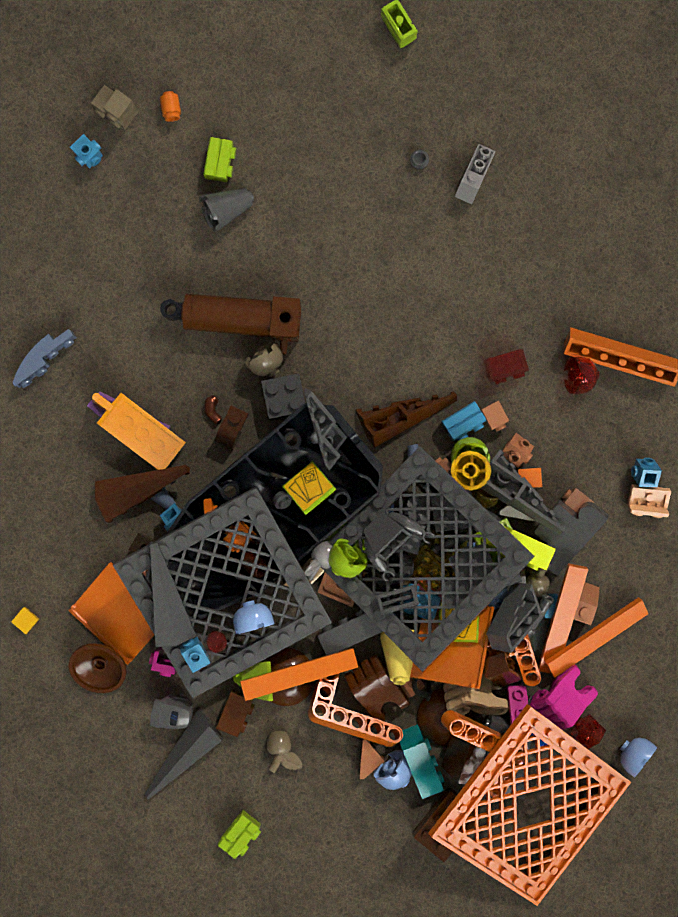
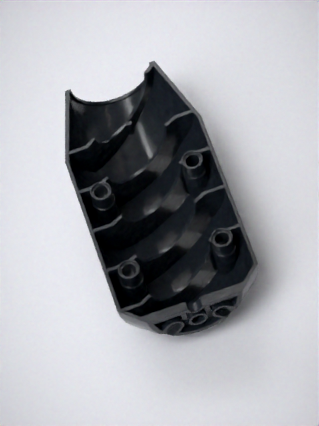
(268, 468)

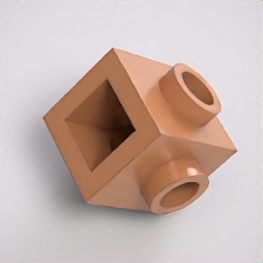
(518, 450)

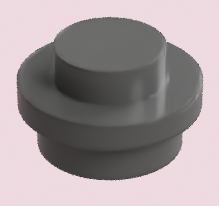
(419, 159)
(282, 500)

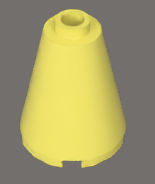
(397, 662)

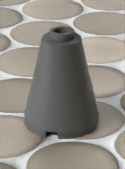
(225, 206)

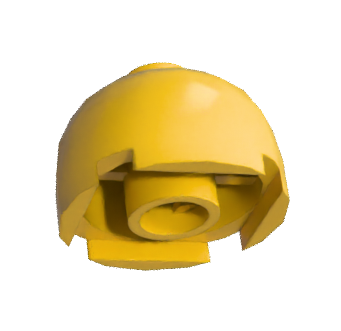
(471, 470)

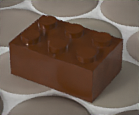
(421, 831)

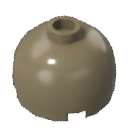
(265, 360)

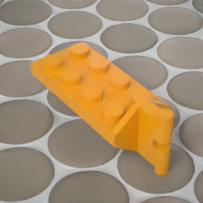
(138, 430)

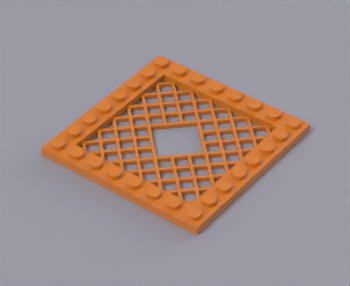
(536, 885)

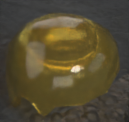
(484, 498)

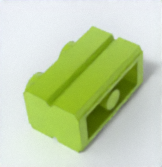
(399, 23)
(219, 159)
(239, 834)

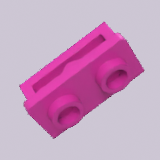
(161, 665)
(517, 700)

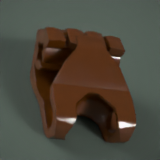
(373, 687)

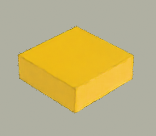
(25, 620)

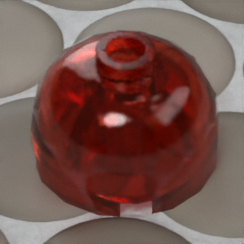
(581, 375)

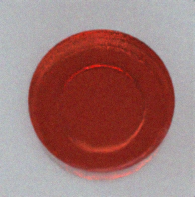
(216, 641)

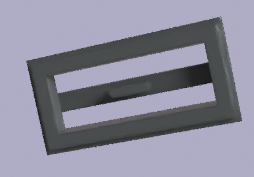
(396, 600)

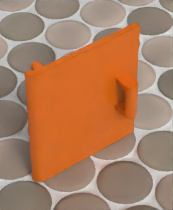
(113, 615)
(461, 661)

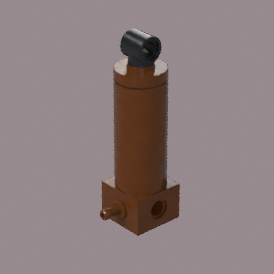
(239, 316)

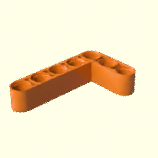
(526, 665)
(346, 716)
(479, 736)

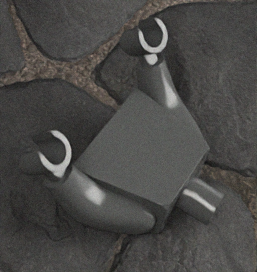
(386, 535)

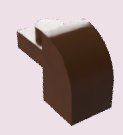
(231, 427)

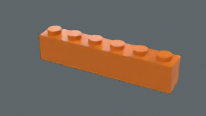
(622, 356)

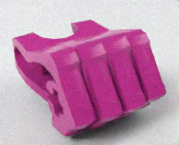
(563, 702)

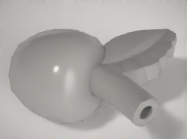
(320, 558)

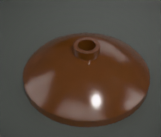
(97, 668)
(296, 694)
(430, 715)

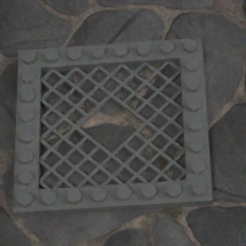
(249, 503)
(516, 559)

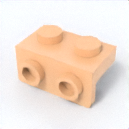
(649, 501)

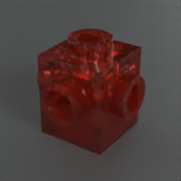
(588, 731)

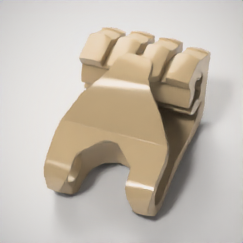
(480, 700)

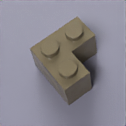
(115, 107)

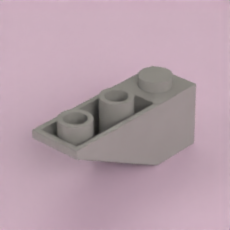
(475, 174)

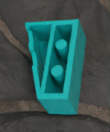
(420, 762)

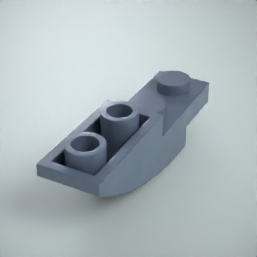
(35, 361)

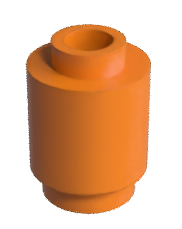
(170, 106)

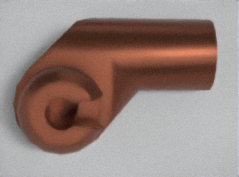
(210, 405)

